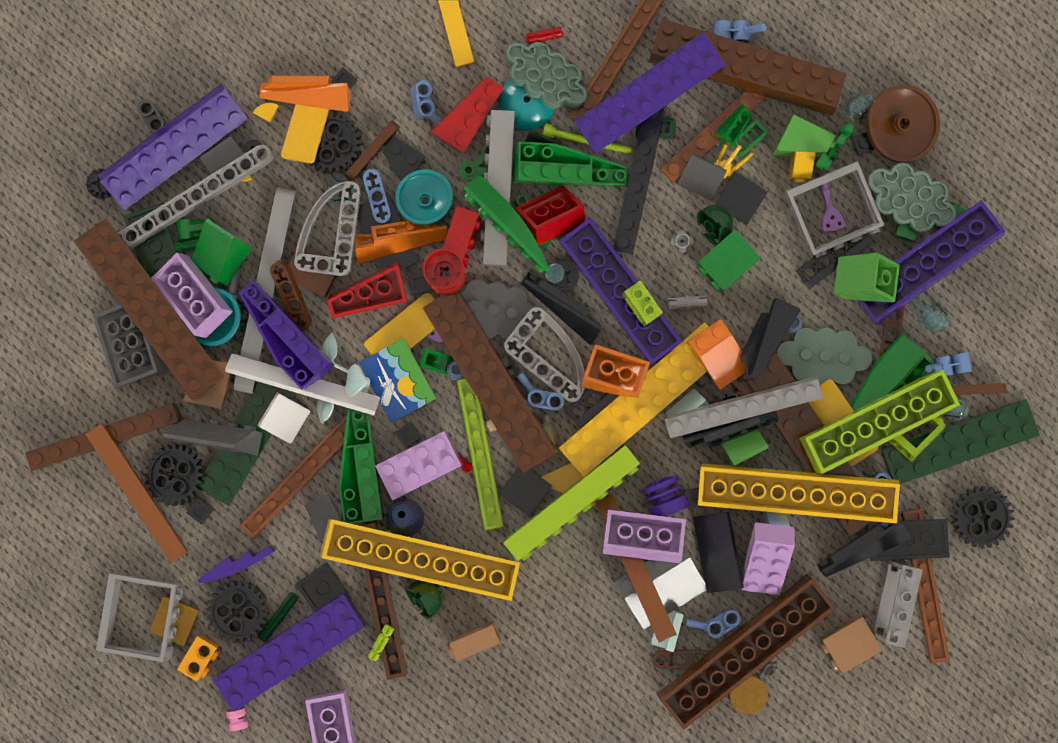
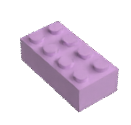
(191, 295)
(419, 465)
(644, 536)
(768, 558)
(330, 718)

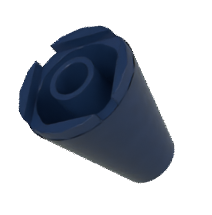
(410, 523)

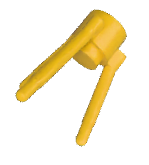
(726, 164)

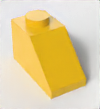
(801, 166)

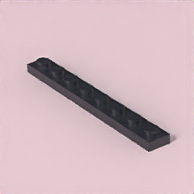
(638, 183)

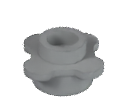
(682, 236)

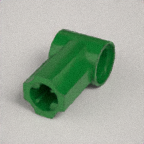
(189, 228)

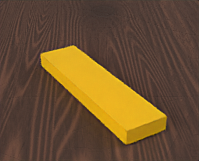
(456, 32)

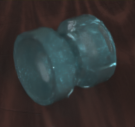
(556, 274)

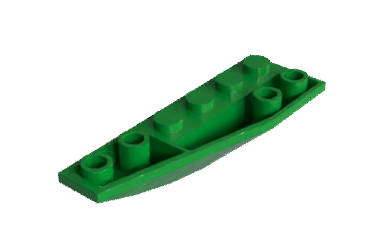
(564, 166)
(504, 219)
(896, 368)
(358, 475)

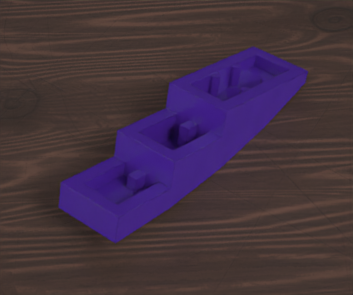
(230, 566)

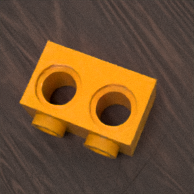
(195, 655)

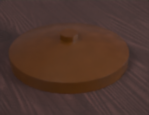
(902, 123)

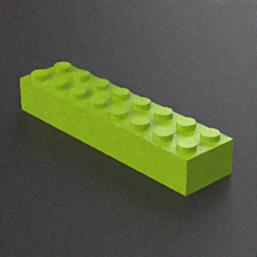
(879, 421)
(571, 502)

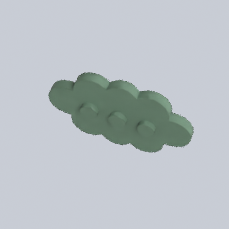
(545, 75)
(911, 197)
(824, 355)

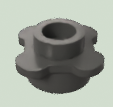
(768, 669)

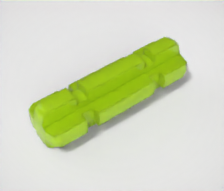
(380, 642)

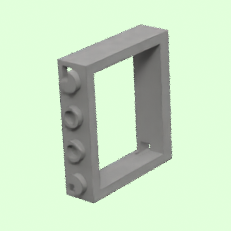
(854, 236)
(897, 603)
(109, 613)

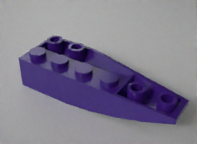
(285, 339)

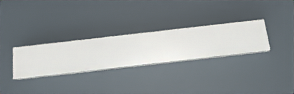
(320, 389)

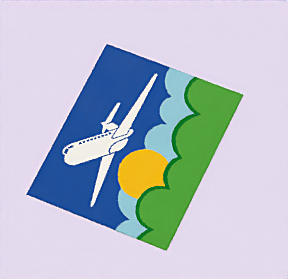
(397, 380)

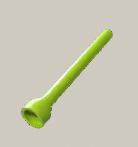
(551, 132)

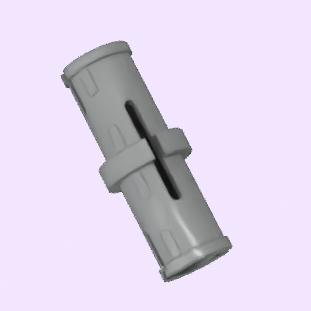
(687, 302)

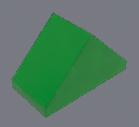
(435, 361)

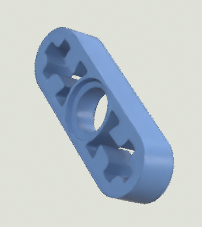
(378, 180)

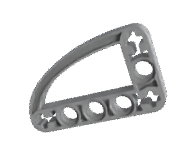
(341, 238)
(537, 360)

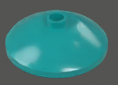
(527, 115)
(420, 186)
(228, 327)

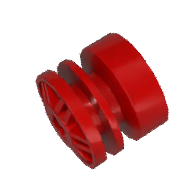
(444, 260)

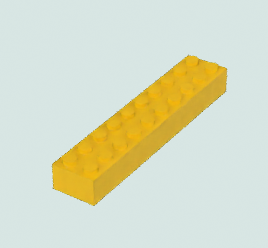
(629, 414)
(799, 493)
(419, 559)

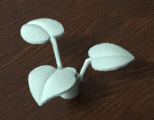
(355, 379)

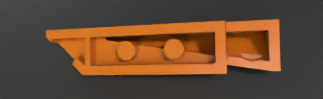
(307, 91)
(396, 238)

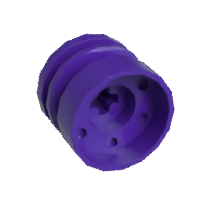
(665, 496)

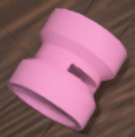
(237, 719)

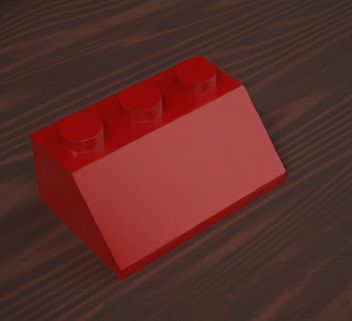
(552, 214)

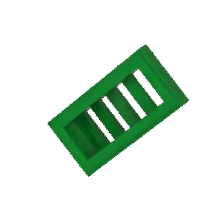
(729, 130)
(764, 130)

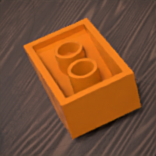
(718, 354)
(615, 372)

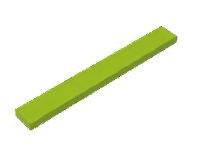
(480, 456)

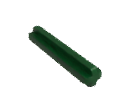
(278, 616)

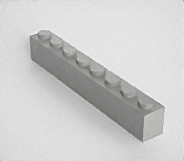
(499, 177)
(744, 407)

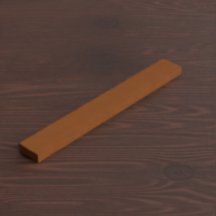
(618, 55)
(295, 480)
(136, 492)
(642, 583)
(929, 603)

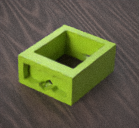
(638, 301)
(908, 449)

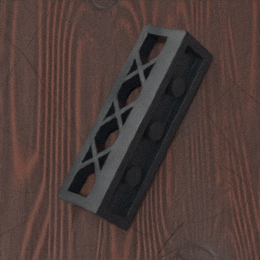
(832, 265)
(595, 408)

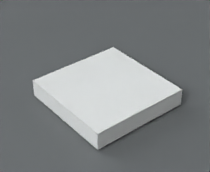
(283, 418)

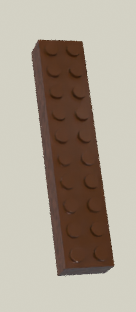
(759, 69)
(148, 309)
(490, 380)
(797, 422)
(745, 651)

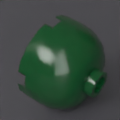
(716, 221)
(426, 597)

